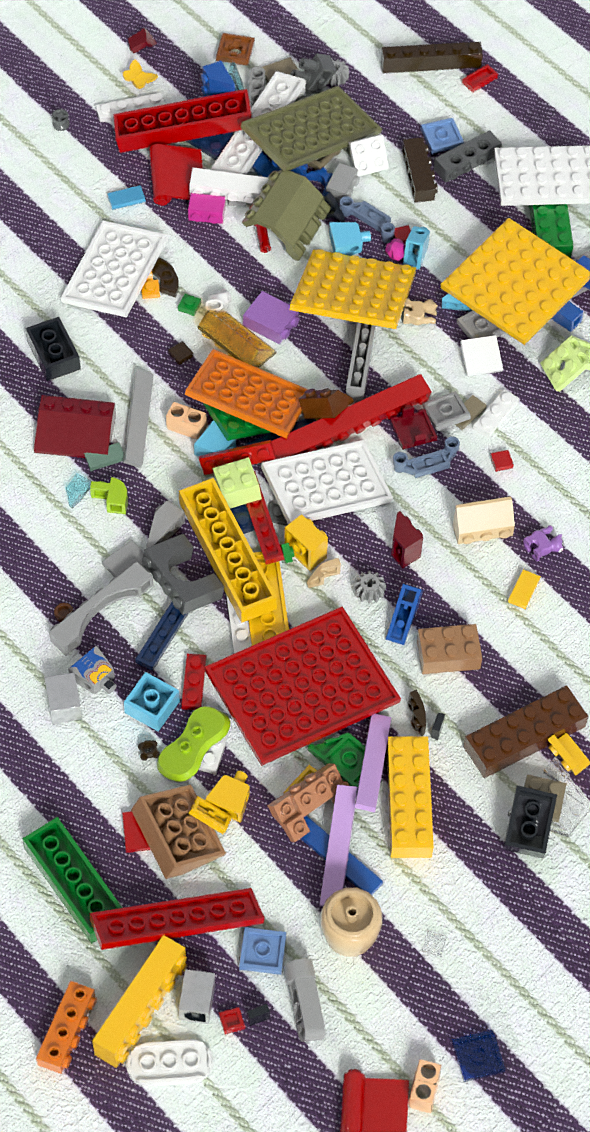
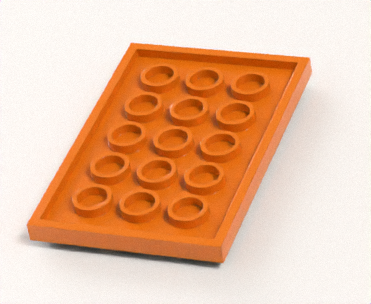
(247, 393)

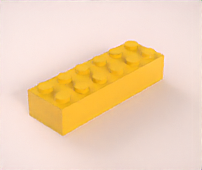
(409, 797)
(139, 1002)

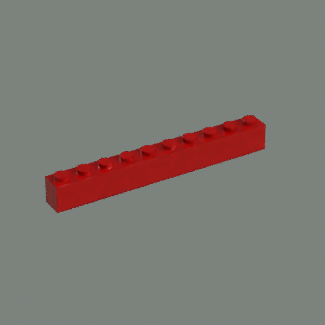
(354, 418)

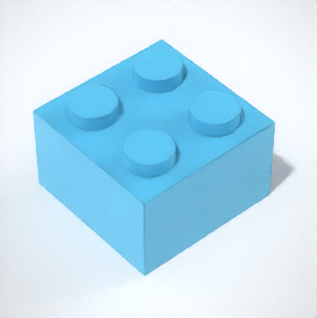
(151, 701)

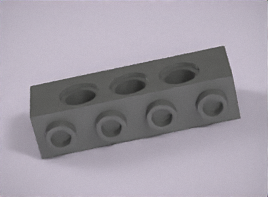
(466, 156)

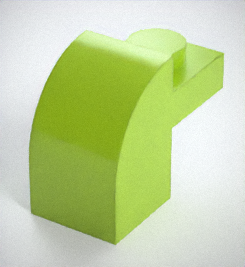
(114, 492)

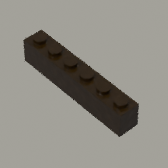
(431, 57)

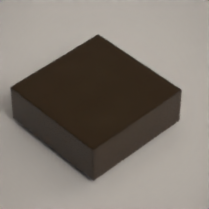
(180, 353)

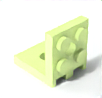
(576, 358)

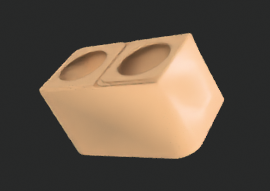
(186, 428)
(424, 1104)

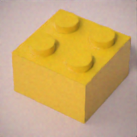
(307, 542)

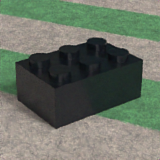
(53, 348)

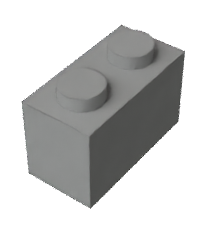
(343, 181)

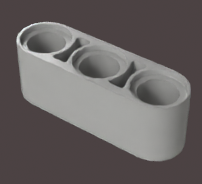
(256, 83)

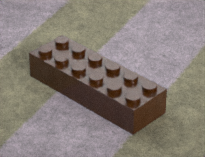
(524, 731)

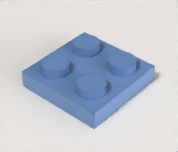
(442, 135)
(262, 951)

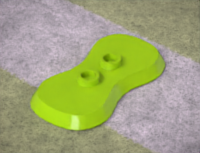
(184, 756)

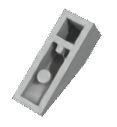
(165, 523)

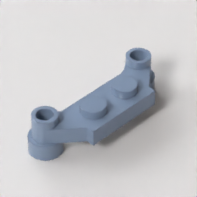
(369, 215)
(427, 463)

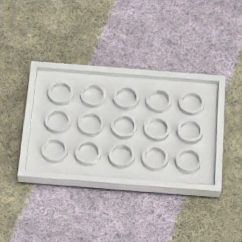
(543, 175)
(114, 268)
(327, 482)

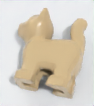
(415, 312)

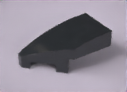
(335, 211)

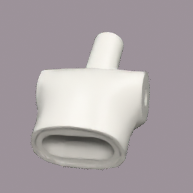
(218, 300)

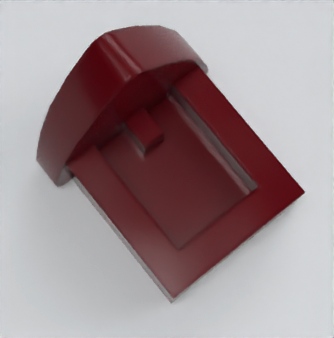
(141, 40)

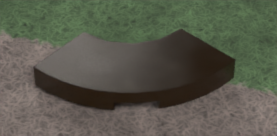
(167, 276)

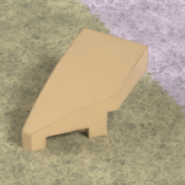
(326, 569)

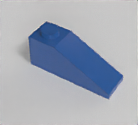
(404, 614)

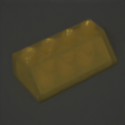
(235, 338)

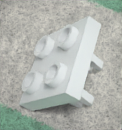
(369, 154)

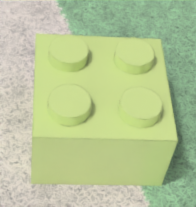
(237, 482)

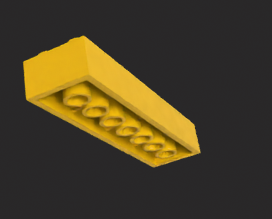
(227, 550)

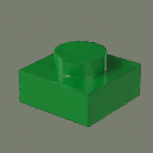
(189, 304)
(288, 552)

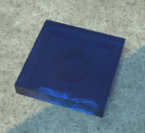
(478, 1055)

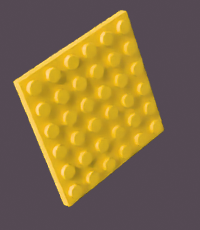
(516, 281)
(353, 289)

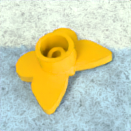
(137, 76)

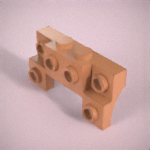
(305, 798)

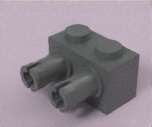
(316, 72)

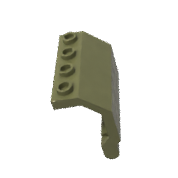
(290, 209)

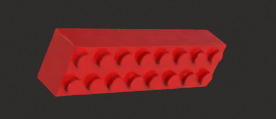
(182, 120)

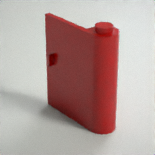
(172, 171)
(373, 1104)

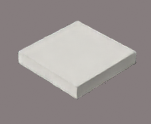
(481, 356)

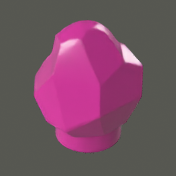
(395, 249)

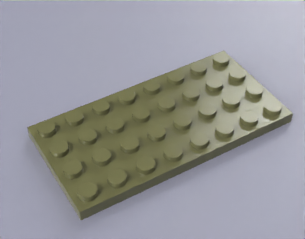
(310, 128)

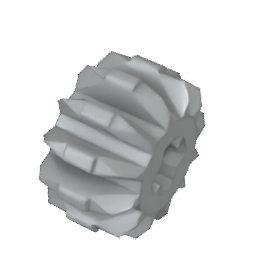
(341, 74)
(369, 587)

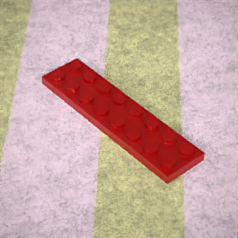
(176, 918)

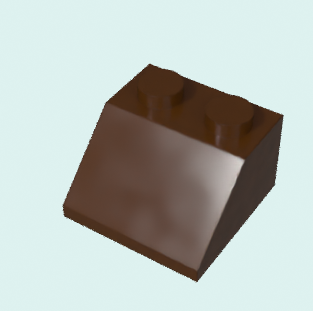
(324, 403)

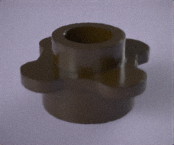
(144, 746)

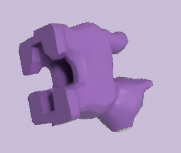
(542, 544)

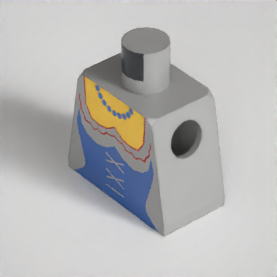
(94, 672)

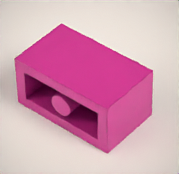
(207, 208)

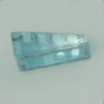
(233, 71)

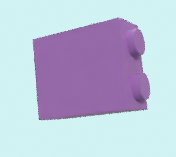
(270, 318)

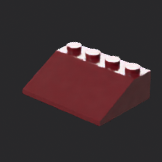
(74, 426)

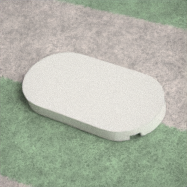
(169, 1062)

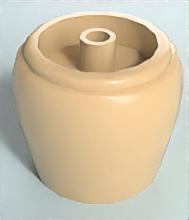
(351, 921)

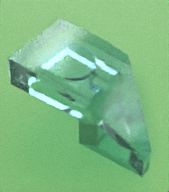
(77, 489)

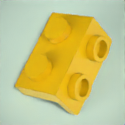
(571, 754)

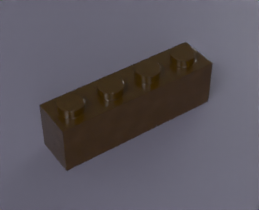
(418, 170)

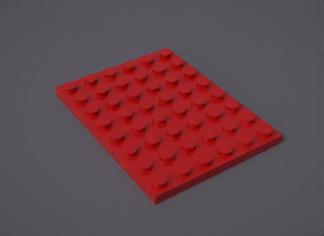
(302, 685)

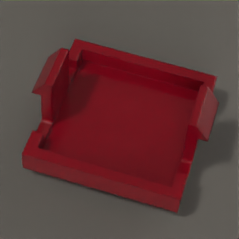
(413, 428)

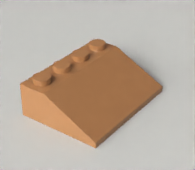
(173, 835)

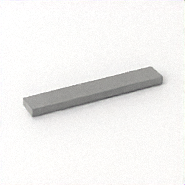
(138, 418)

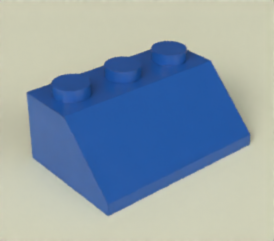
(216, 80)

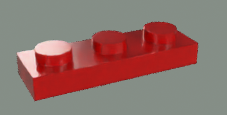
(194, 681)

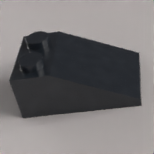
(530, 822)

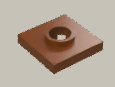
(229, 42)

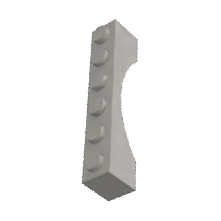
(129, 584)

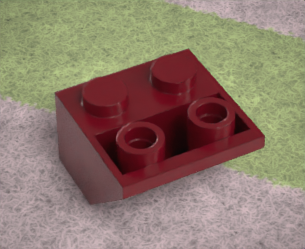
(406, 541)

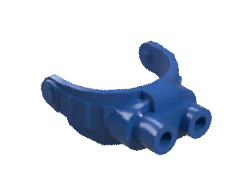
(320, 176)

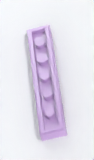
(373, 763)
(339, 841)

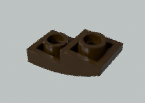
(419, 715)

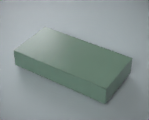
(98, 461)

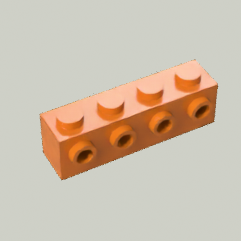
(65, 1027)

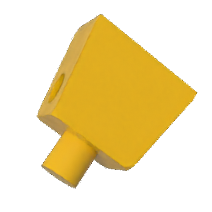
(231, 795)

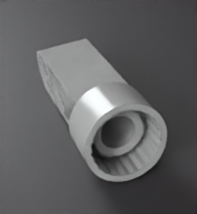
(305, 999)

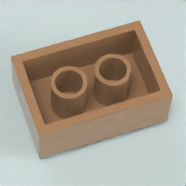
(449, 649)

